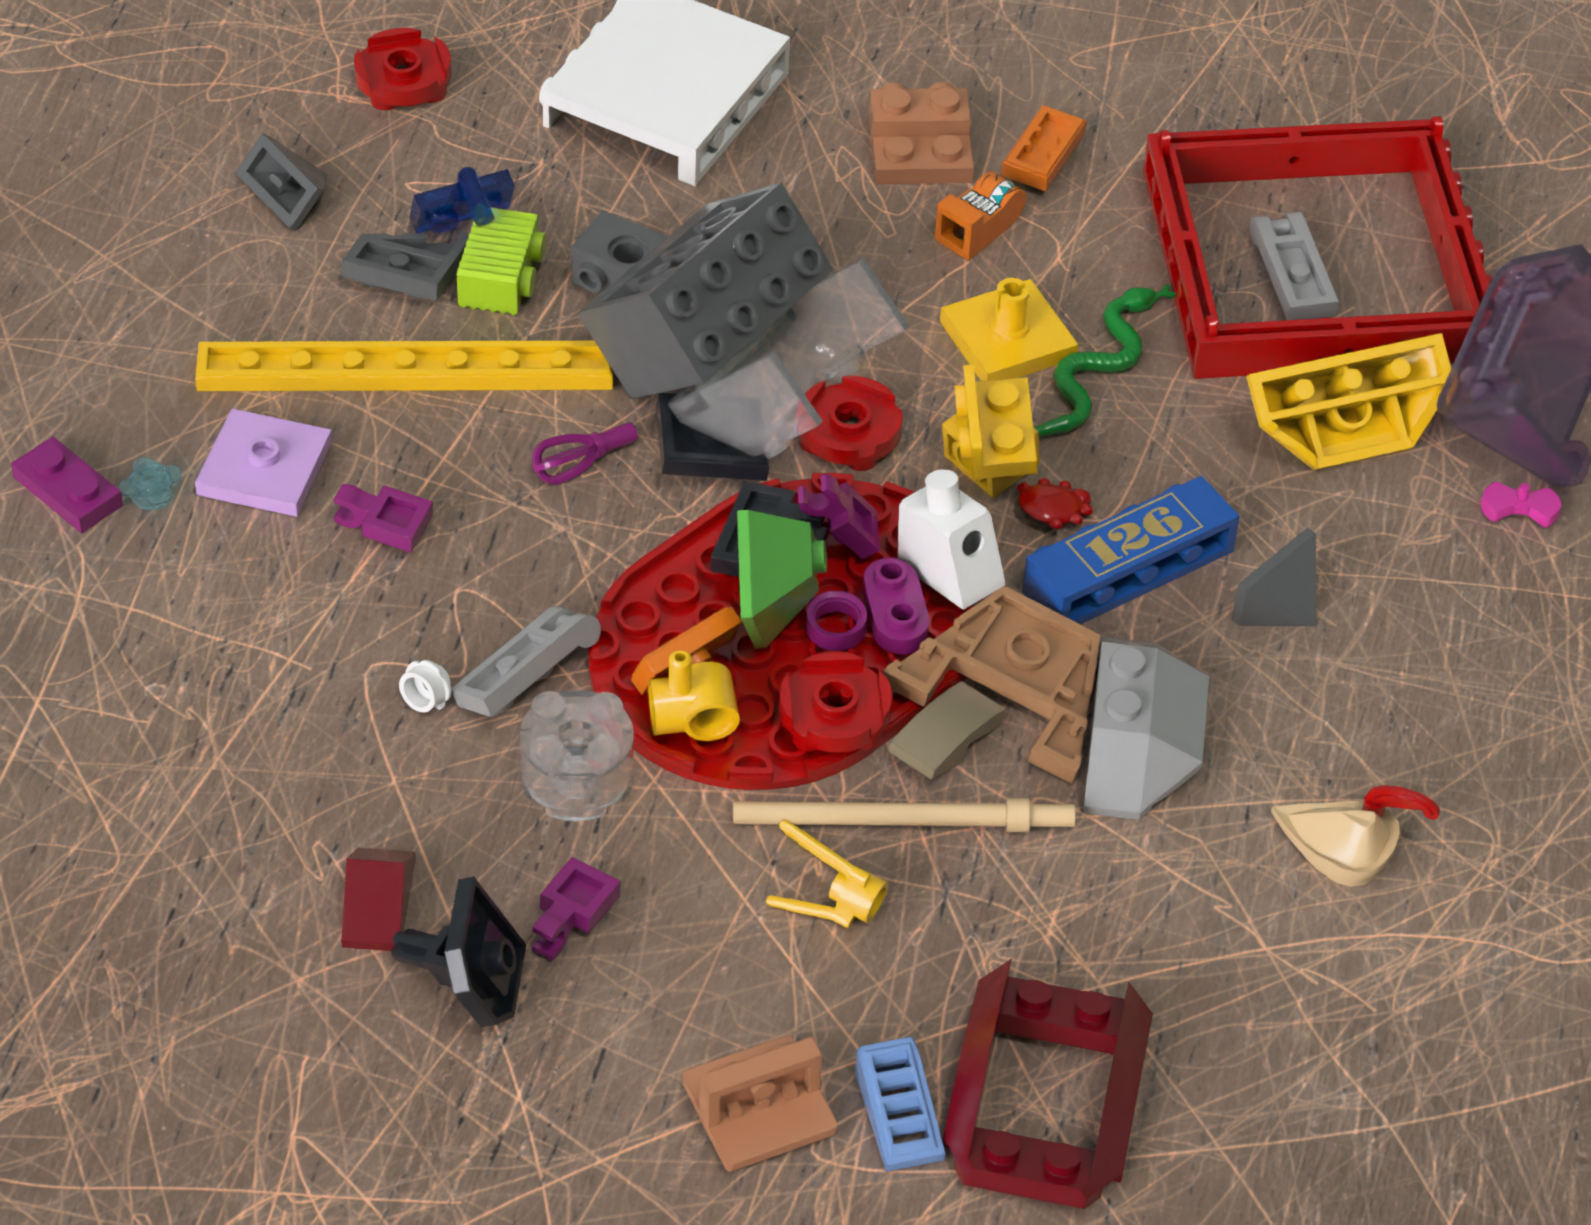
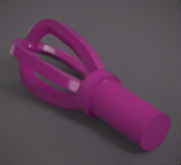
(595, 447)

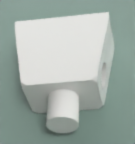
(950, 541)

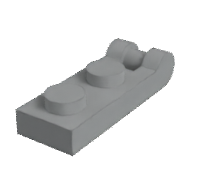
(1294, 266)
(525, 660)

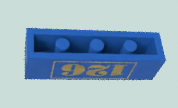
(1132, 552)

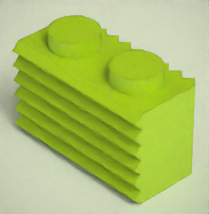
(499, 262)

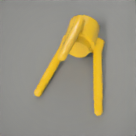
(854, 889)

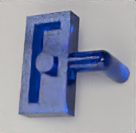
(466, 199)

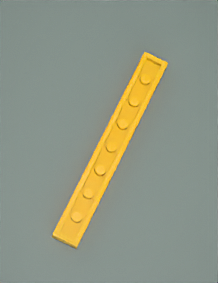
(401, 366)

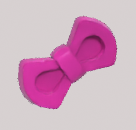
(1502, 501)

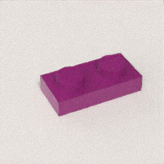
(67, 484)

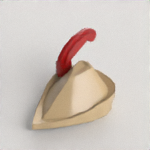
(1348, 837)

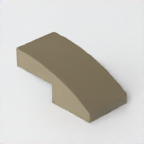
(945, 728)

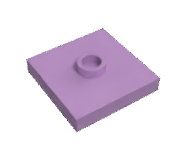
(264, 462)

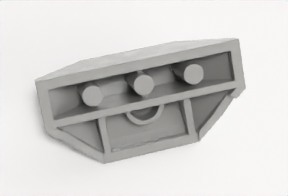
(1143, 727)

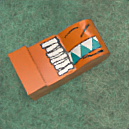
(982, 211)

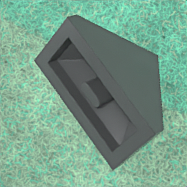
(282, 180)
(1281, 588)

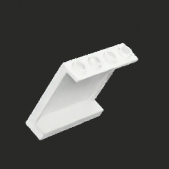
(670, 78)

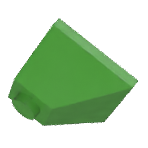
(776, 571)

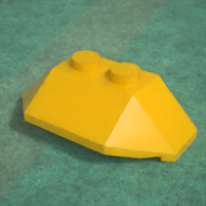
(1352, 401)

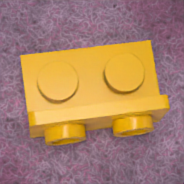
(998, 426)

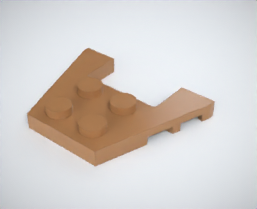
(1023, 655)

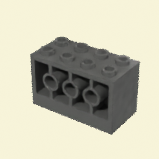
(706, 291)

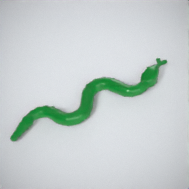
(1133, 300)

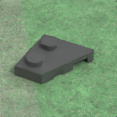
(404, 263)

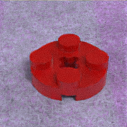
(389, 87)
(858, 443)
(835, 728)

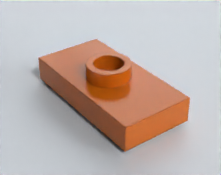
(1044, 148)
(697, 641)

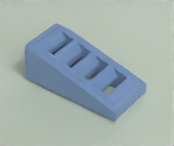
(892, 1067)

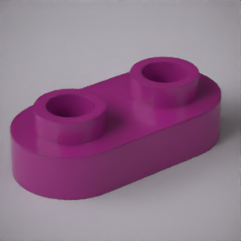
(891, 595)

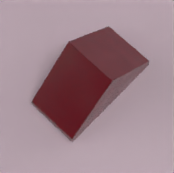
(376, 897)

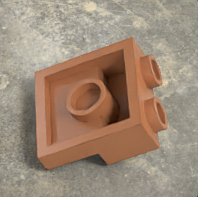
(920, 134)

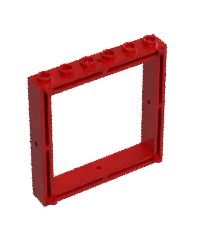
(1308, 152)

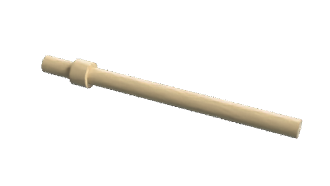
(1015, 815)

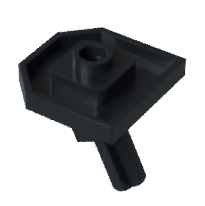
(473, 955)

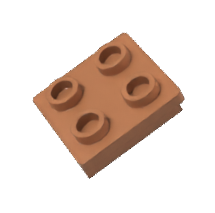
(761, 1101)

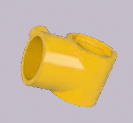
(693, 699)

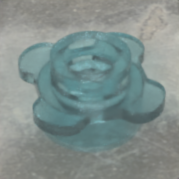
(150, 483)

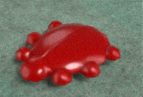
(1054, 502)

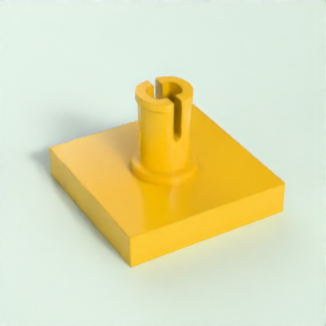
(1008, 331)

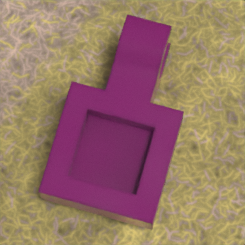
(848, 513)
(388, 518)
(573, 898)

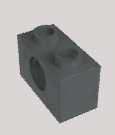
(609, 251)

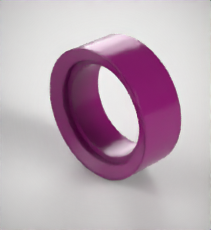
(836, 602)

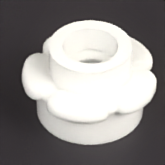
(425, 686)

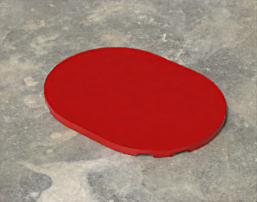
(677, 590)

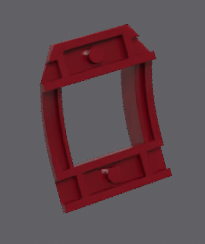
(1060, 1016)

